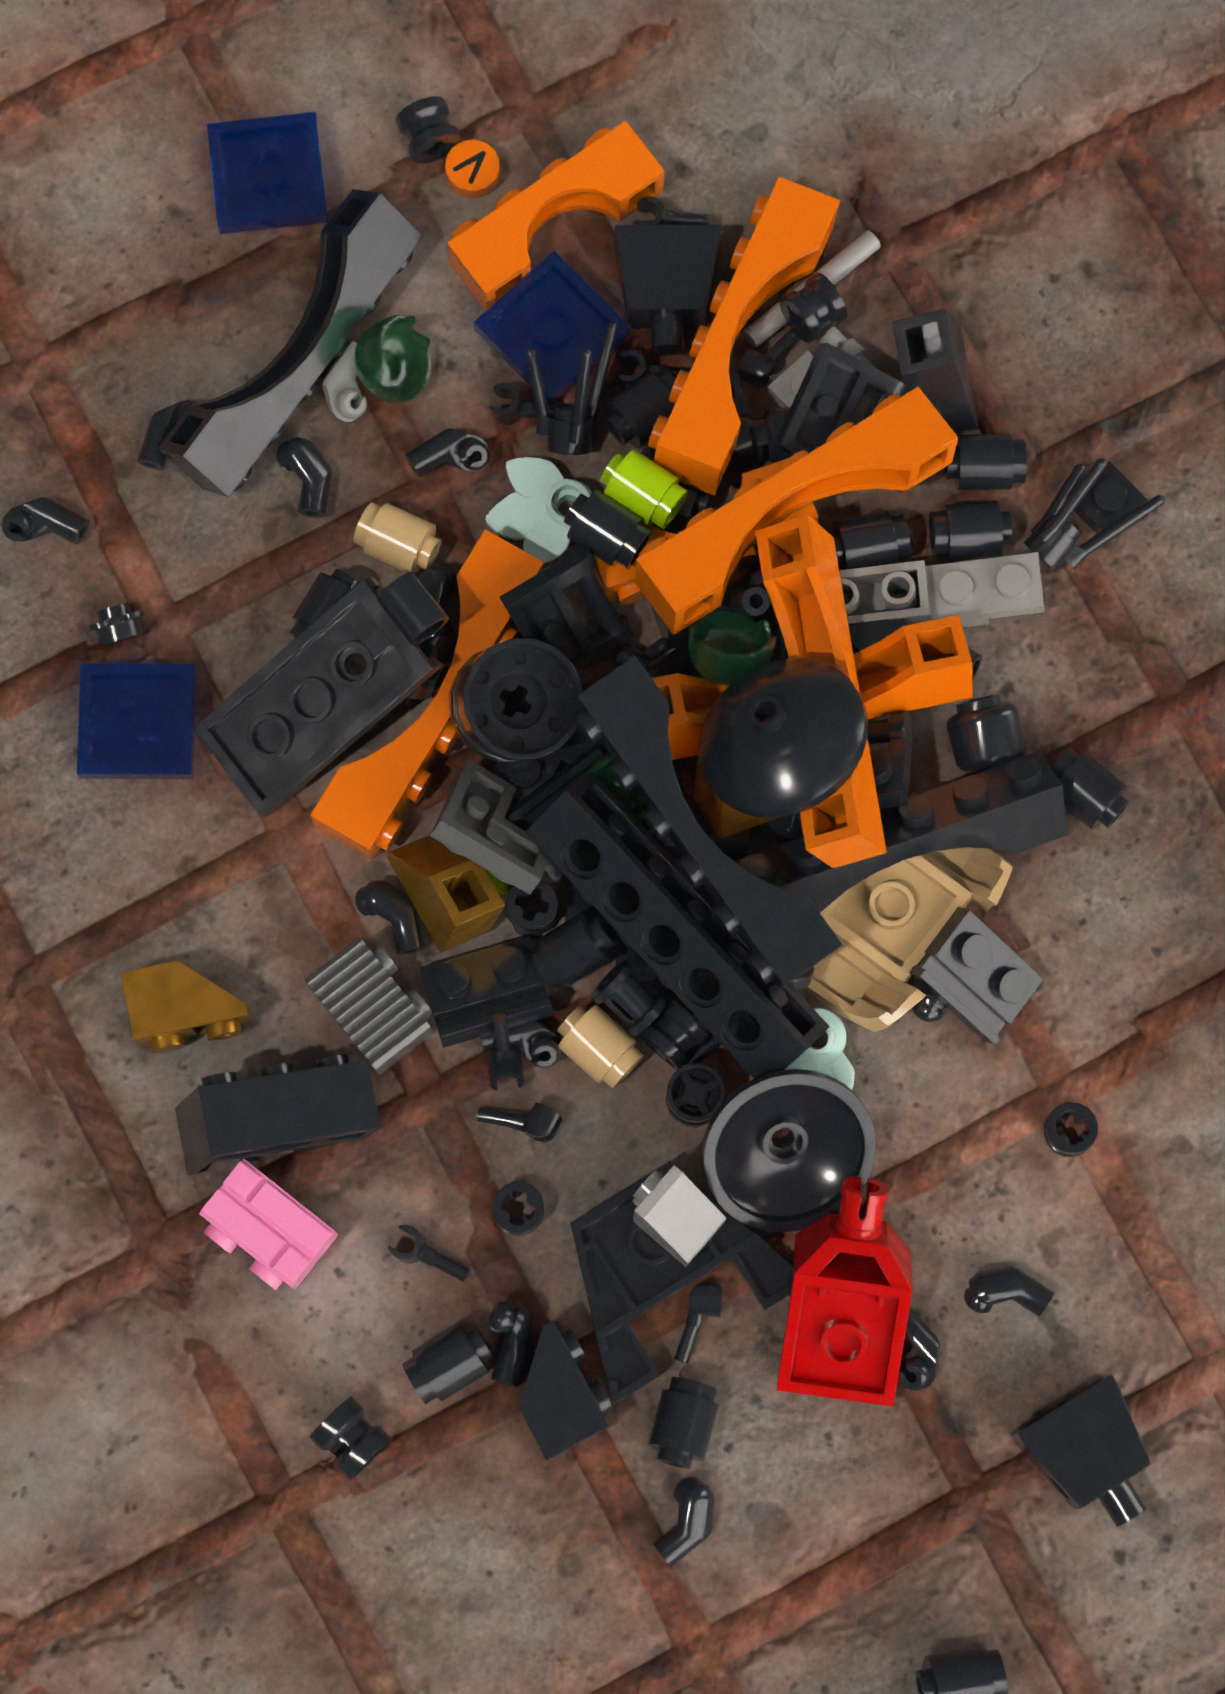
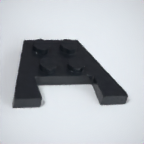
(632, 1273)

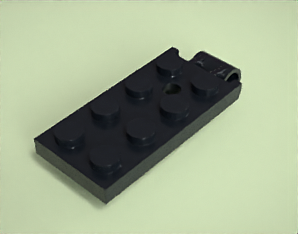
(309, 704)

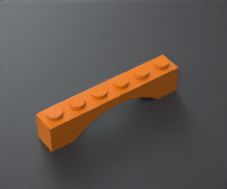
(783, 248)
(888, 450)
(810, 607)
(901, 673)
(371, 793)

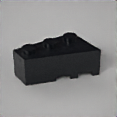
(277, 1111)

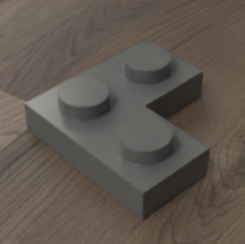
(476, 828)

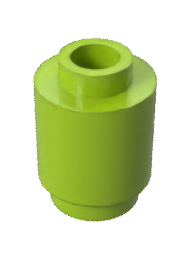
(644, 488)

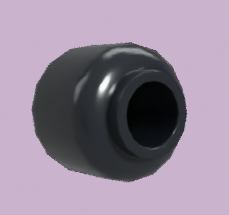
(985, 733)

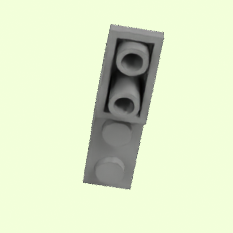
(925, 593)

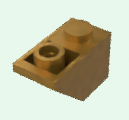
(447, 891)
(177, 1003)

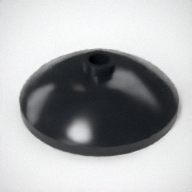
(795, 755)
(791, 1178)

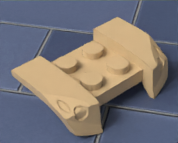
(891, 923)

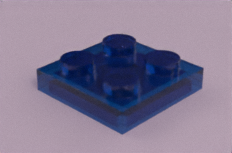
(267, 173)
(556, 317)
(136, 721)

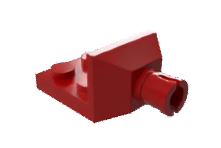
(848, 1303)

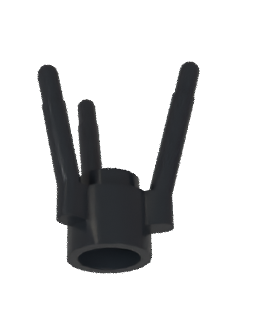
(572, 424)
(1056, 537)

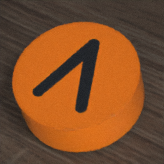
(472, 168)

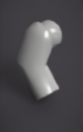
(342, 388)

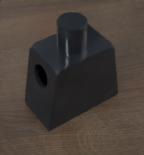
(666, 279)
(1089, 1450)

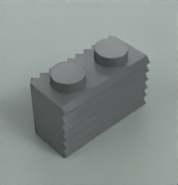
(370, 1004)

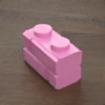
(267, 1225)

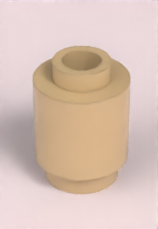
(397, 538)
(599, 1045)

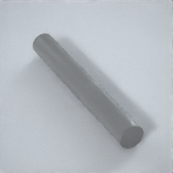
(834, 270)

